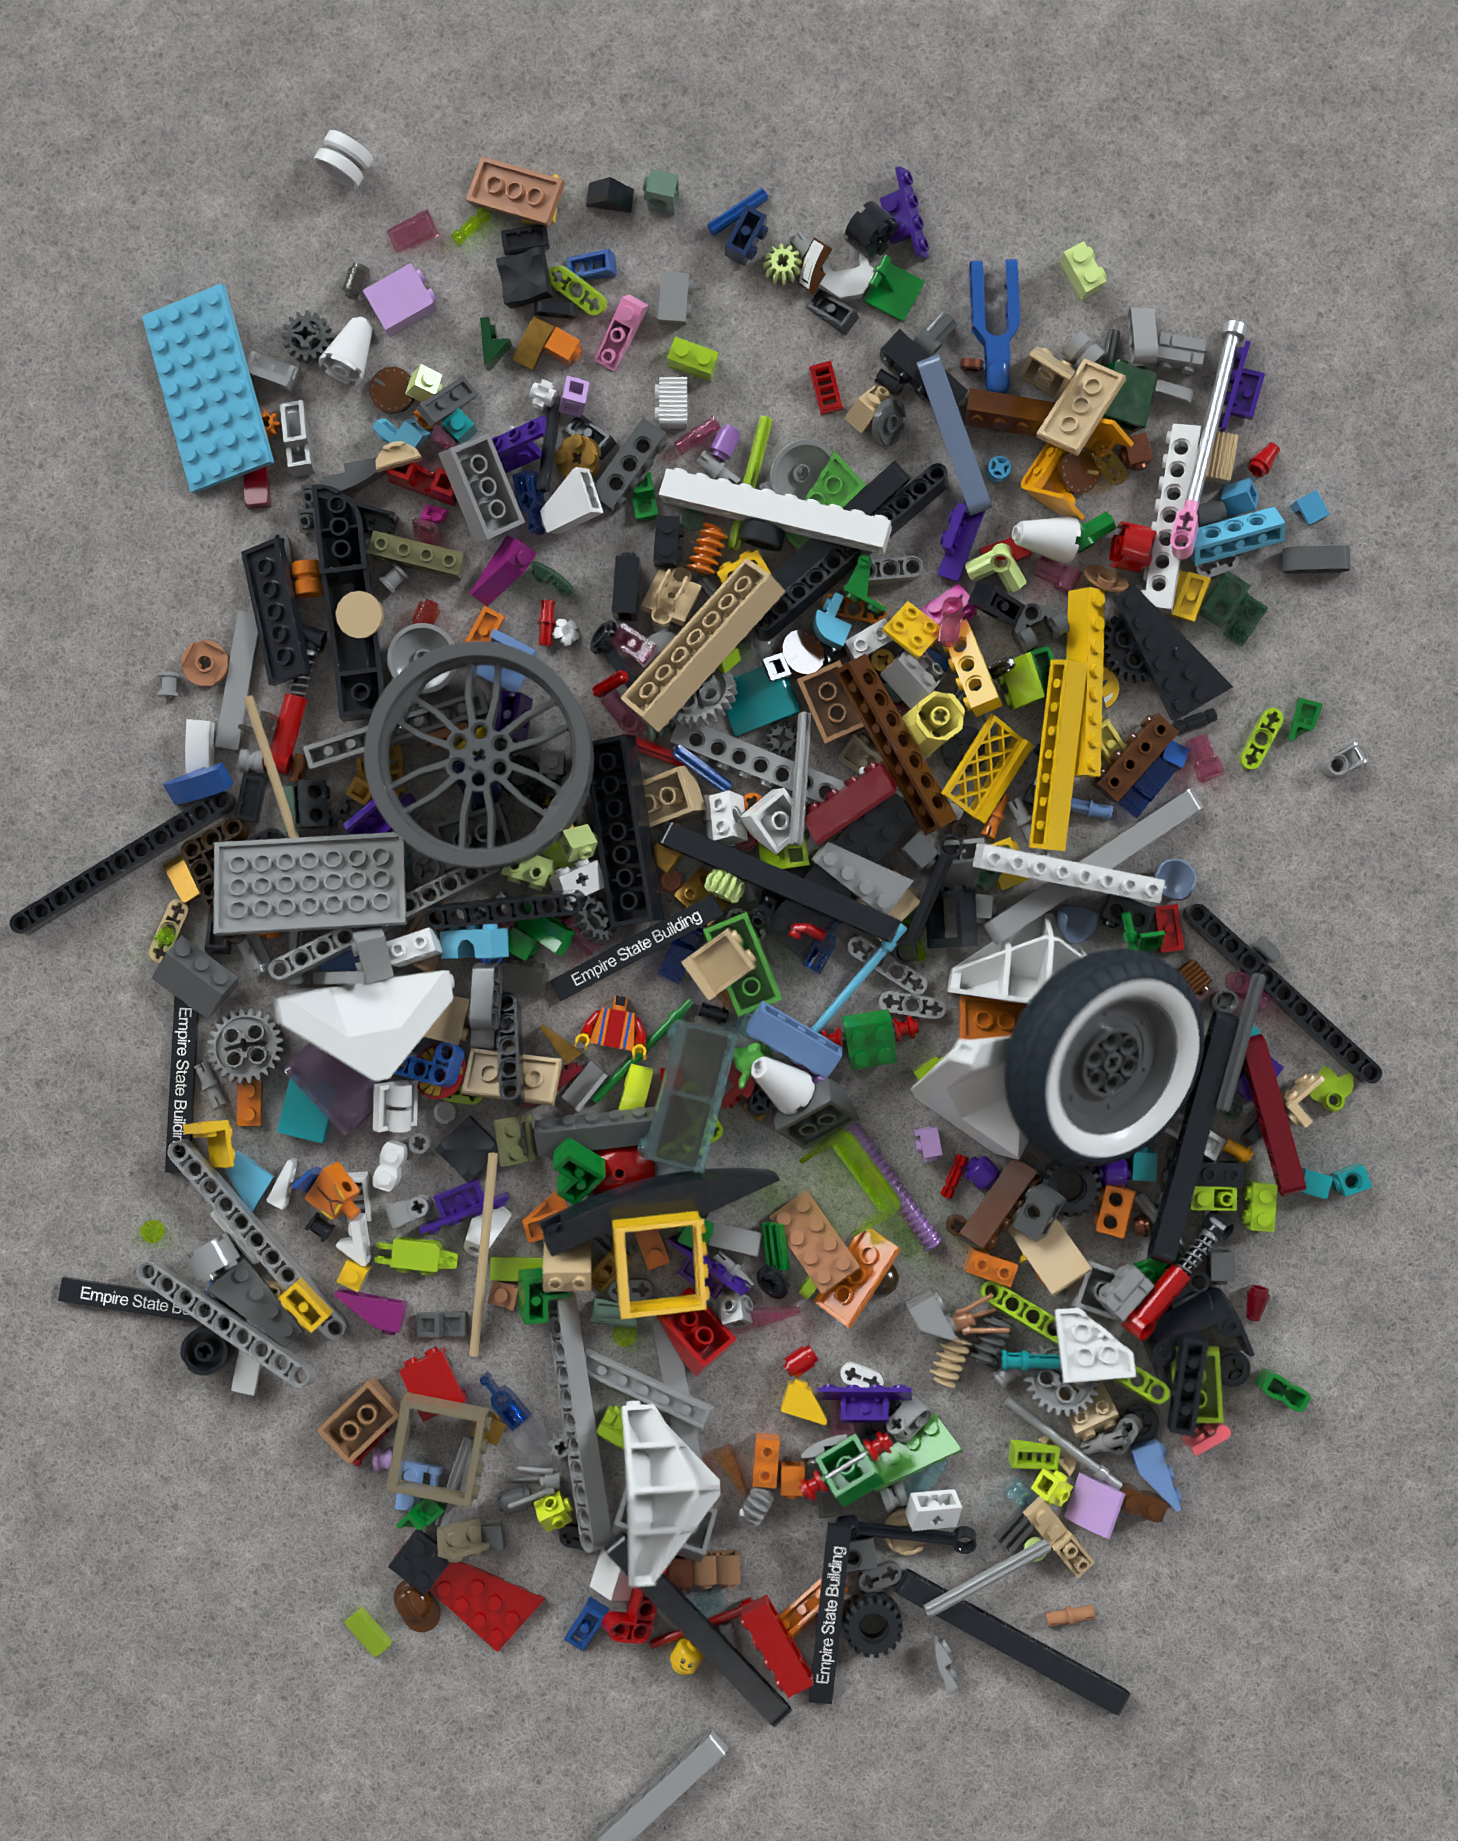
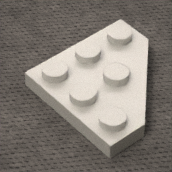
(1089, 1350)

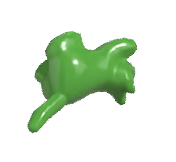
(745, 1057)

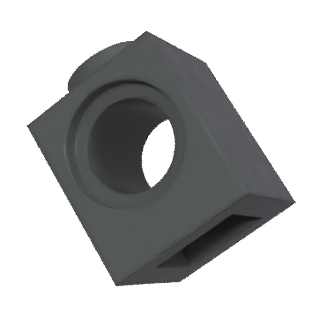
(1220, 1266)

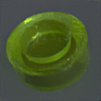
(153, 1231)
(624, 1336)

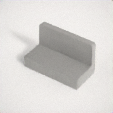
(585, 1086)

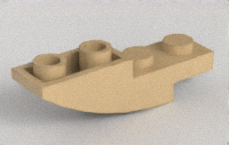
(1058, 1536)

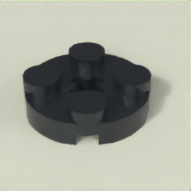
(951, 752)

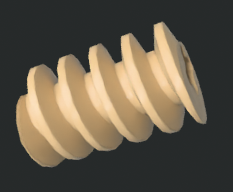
(949, 1361)

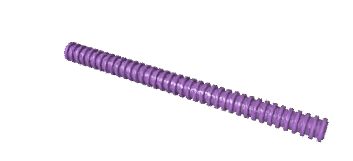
(908, 1209)

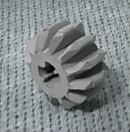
(756, 1506)

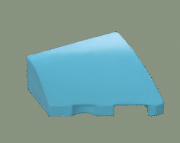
(249, 1180)

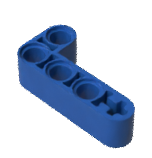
(435, 1068)

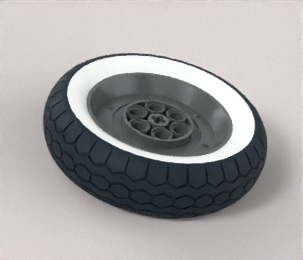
(1104, 1057)

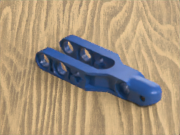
(995, 347)

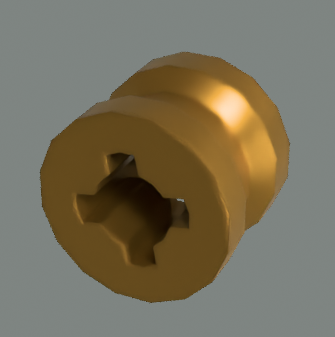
(886, 657)

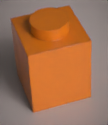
(563, 347)
(790, 1479)

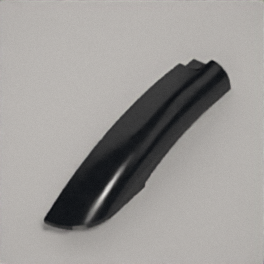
(345, 570)
(651, 1197)

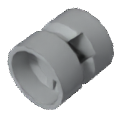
(1080, 348)

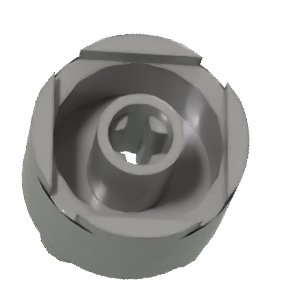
(212, 1257)

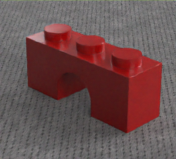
(422, 481)

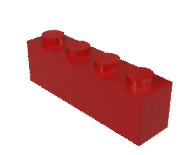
(777, 1646)

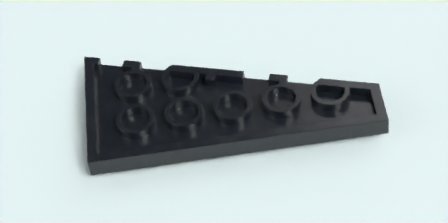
(1175, 666)

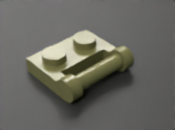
(510, 1141)

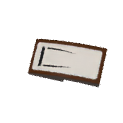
(810, 273)

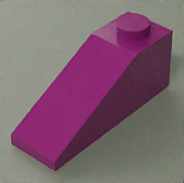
(503, 570)
(377, 1310)

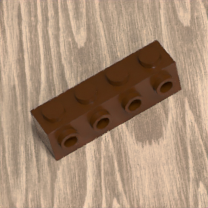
(1005, 412)
(1136, 757)
(1000, 1205)

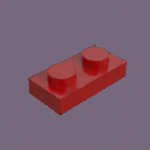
(1168, 920)

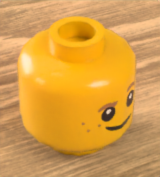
(685, 1657)

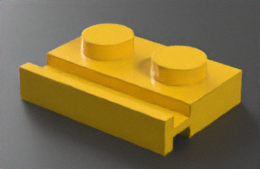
(1189, 595)

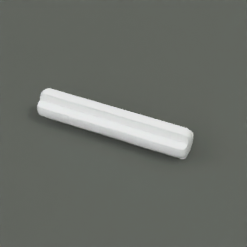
(237, 1241)

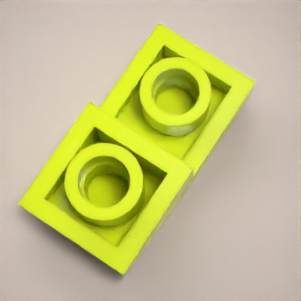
(636, 1087)

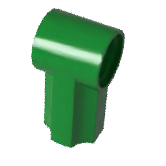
(1094, 530)

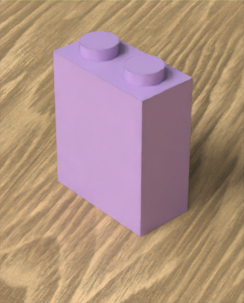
(401, 299)

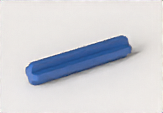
(734, 213)
(701, 768)

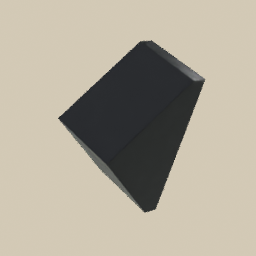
(610, 195)

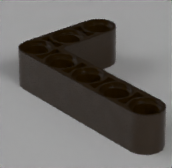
(204, 859)

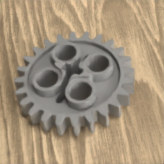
(716, 694)
(247, 1067)
(1049, 1394)

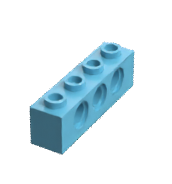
(1238, 535)

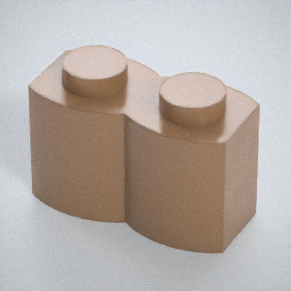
(719, 1568)

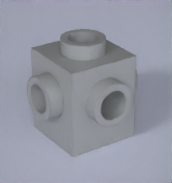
(735, 1310)

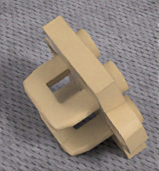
(671, 597)

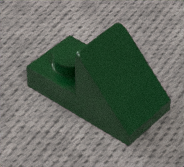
(492, 349)

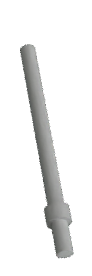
(1099, 1471)

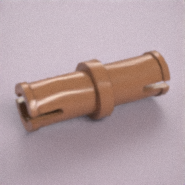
(1070, 1615)

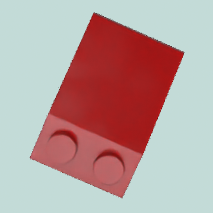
(697, 1336)

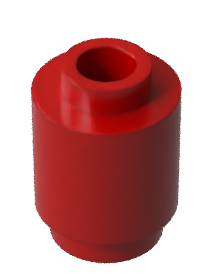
(800, 1361)

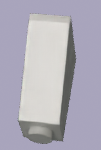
(571, 503)

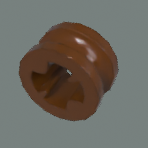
(960, 1218)

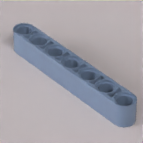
(954, 434)

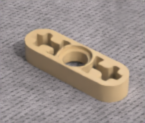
(170, 912)

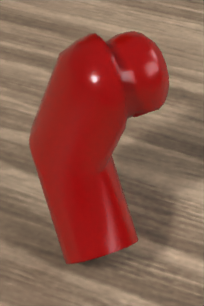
(808, 929)

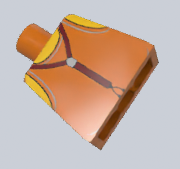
(334, 1193)

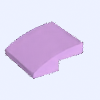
(1094, 1505)

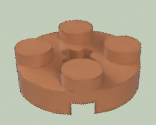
(193, 668)

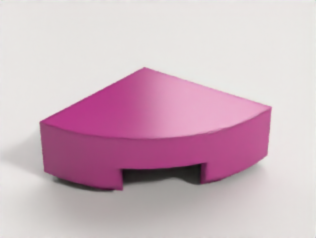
(434, 514)

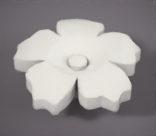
(565, 631)

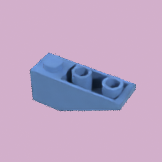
(1151, 1465)

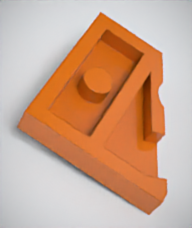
(548, 1207)

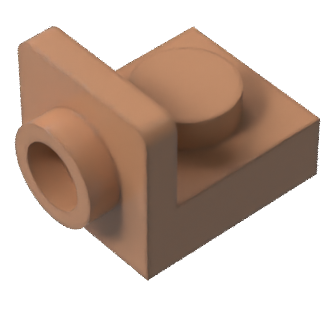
(504, 1295)

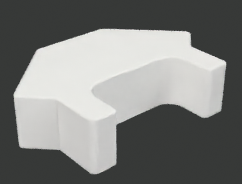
(847, 283)

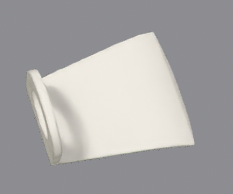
(499, 1220)

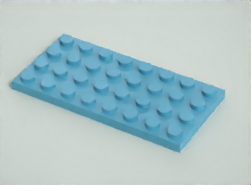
(208, 389)

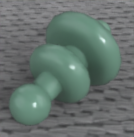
(651, 732)

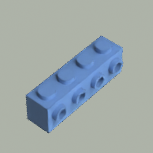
(794, 1040)

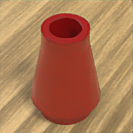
(1263, 461)

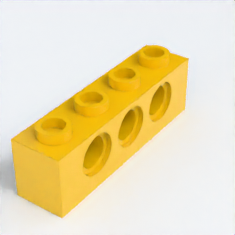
(986, 697)

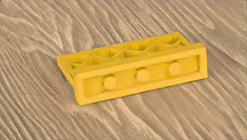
(997, 778)

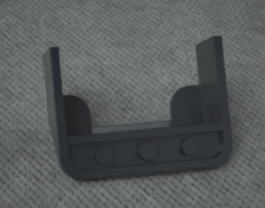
(1193, 1316)

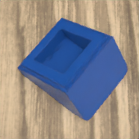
(1175, 755)

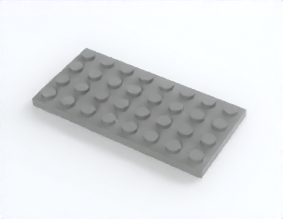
(309, 883)

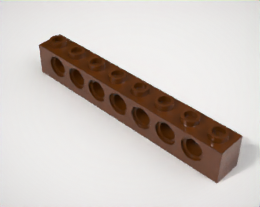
(895, 744)

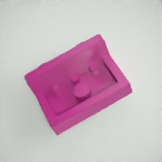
(934, 608)

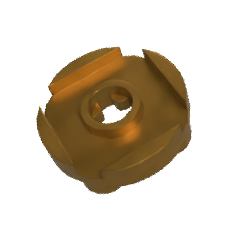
(576, 445)

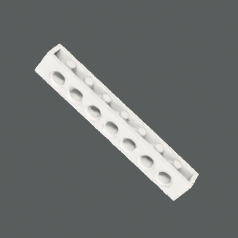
(1180, 436)
(1068, 873)

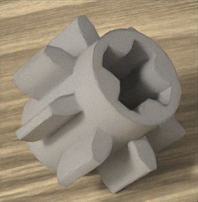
(556, 1447)

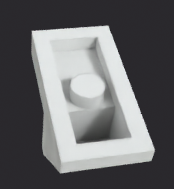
(358, 1245)

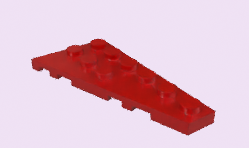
(485, 1601)

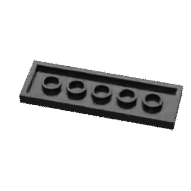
(276, 611)

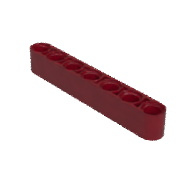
(1272, 1117)

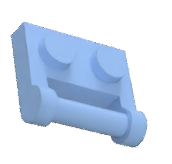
(415, 1472)

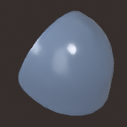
(1179, 879)
(1076, 923)

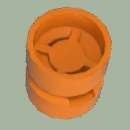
(307, 575)

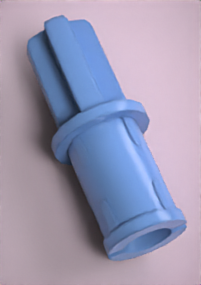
(1091, 808)

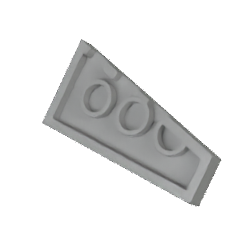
(867, 880)

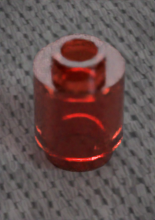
(426, 612)

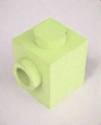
(423, 383)
(578, 843)

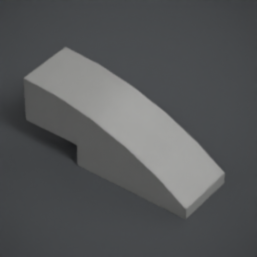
(297, 438)

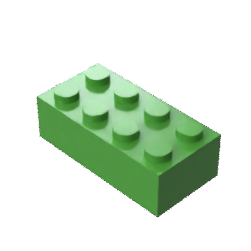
(758, 983)

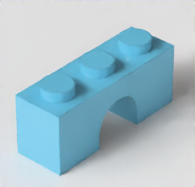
(487, 942)

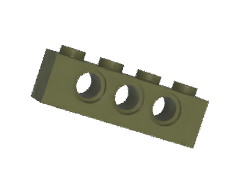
(417, 555)

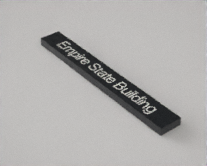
(637, 947)
(181, 1077)
(126, 1299)
(830, 1612)

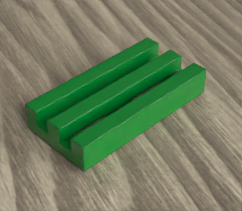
(774, 1246)

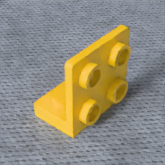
(912, 630)
(218, 1139)

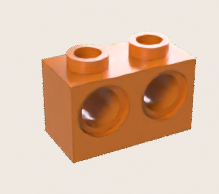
(1120, 1212)
(990, 1266)
(766, 1460)

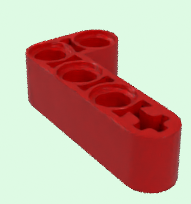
(631, 1619)

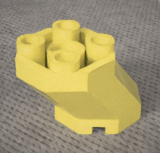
(934, 721)

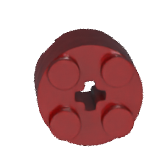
(1132, 547)

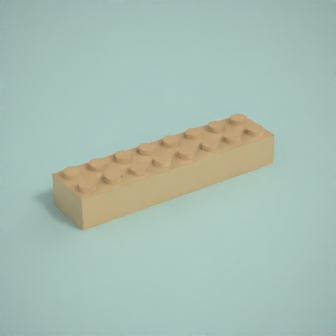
(703, 644)

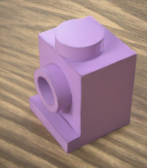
(573, 396)
(928, 1143)

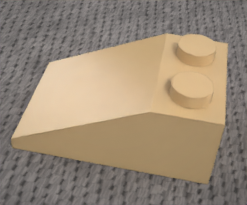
(1047, 372)
(672, 796)

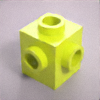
(1052, 1487)
(553, 1511)

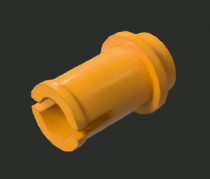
(1237, 1150)

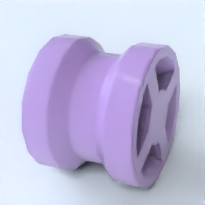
(382, 1458)

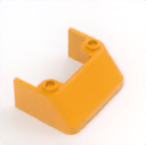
(1042, 479)

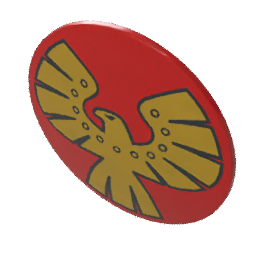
(434, 1091)

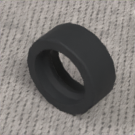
(762, 535)

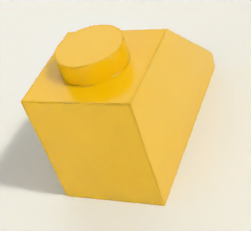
(802, 1402)

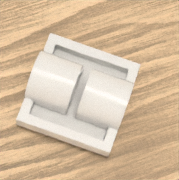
(395, 1106)

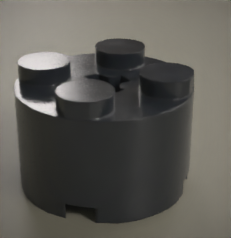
(871, 230)
(197, 1356)

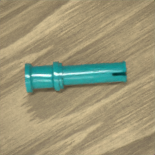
(1028, 1361)

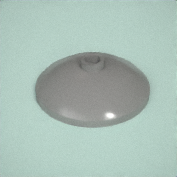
(803, 454)
(411, 644)

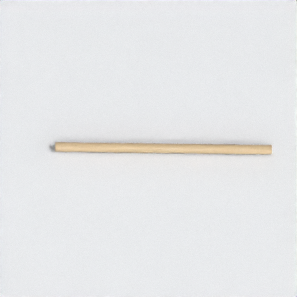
(270, 766)
(483, 1254)

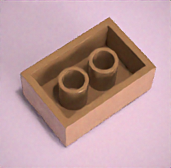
(829, 704)
(360, 1420)

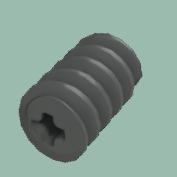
(990, 1342)

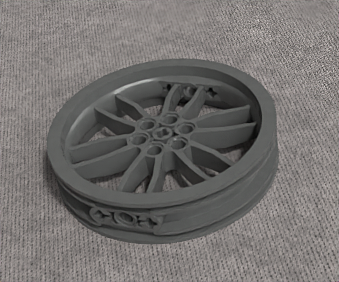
(397, 704)

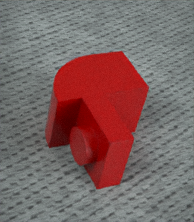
(731, 1097)

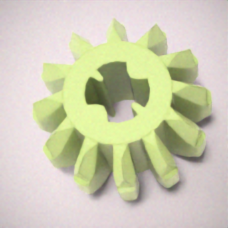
(782, 255)
(724, 885)

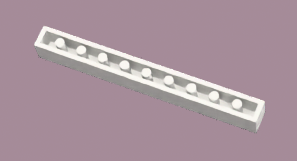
(786, 511)

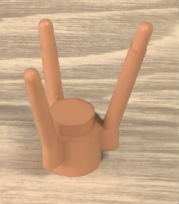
(965, 1320)

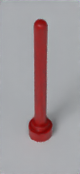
(715, 1620)

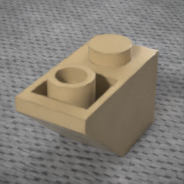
(863, 410)

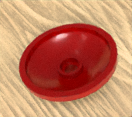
(629, 1161)

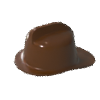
(417, 1610)

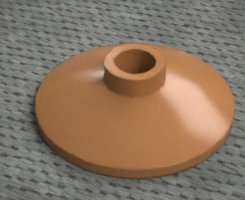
(1105, 578)

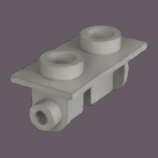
(255, 954)

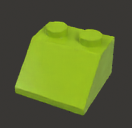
(1021, 684)

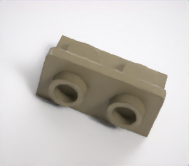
(860, 752)
(460, 1540)

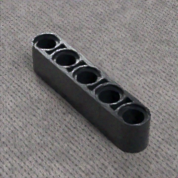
(513, 1059)

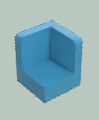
(1240, 497)
(1311, 507)

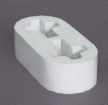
(860, 1370)

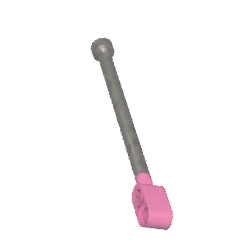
(1232, 333)

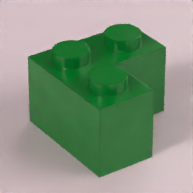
(578, 1169)
(532, 1298)

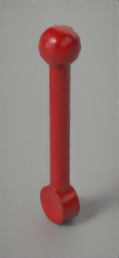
(358, 1460)

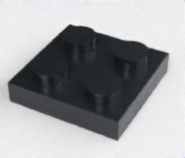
(419, 1562)

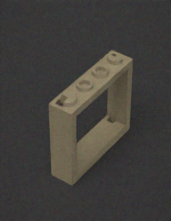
(444, 1407)

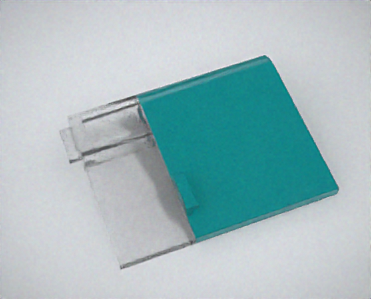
(757, 698)

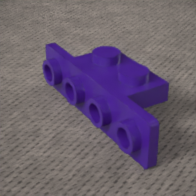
(903, 207)
(1244, 391)
(516, 446)
(958, 541)
(370, 820)
(458, 1203)
(717, 1272)
(864, 1403)

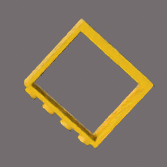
(661, 1305)

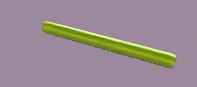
(752, 473)

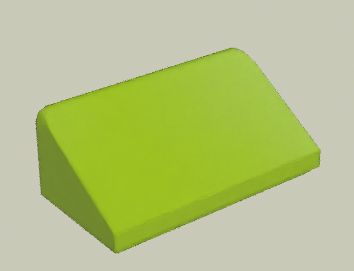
(368, 1632)

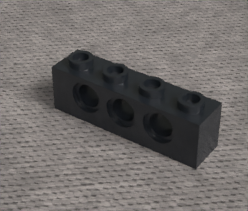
(1187, 1384)

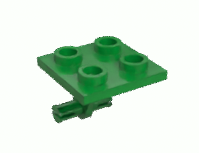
(893, 289)
(858, 585)

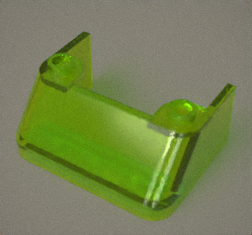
(865, 1173)

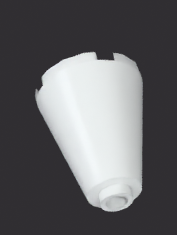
(348, 353)
(1049, 537)
(783, 1084)

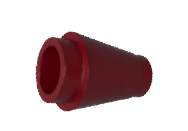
(1256, 1301)

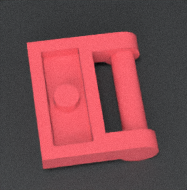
(1203, 1440)

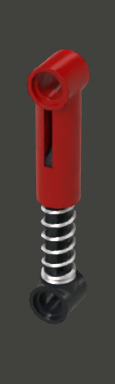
(294, 705)
(1143, 1318)

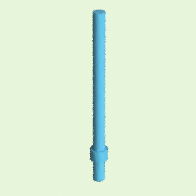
(858, 979)

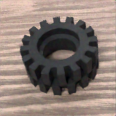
(530, 785)

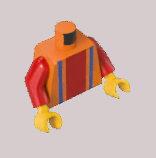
(615, 1029)

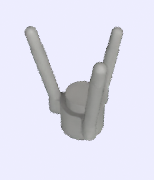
(547, 1479)

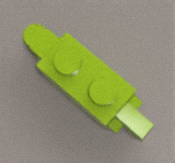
(417, 1255)

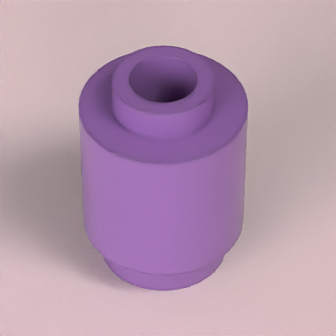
(725, 442)

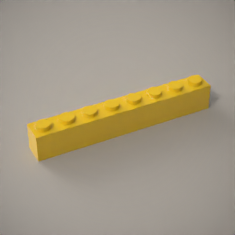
(1086, 645)
(1058, 754)

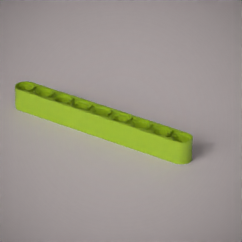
(1040, 1328)

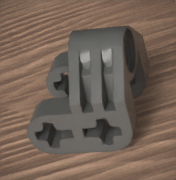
(1054, 621)

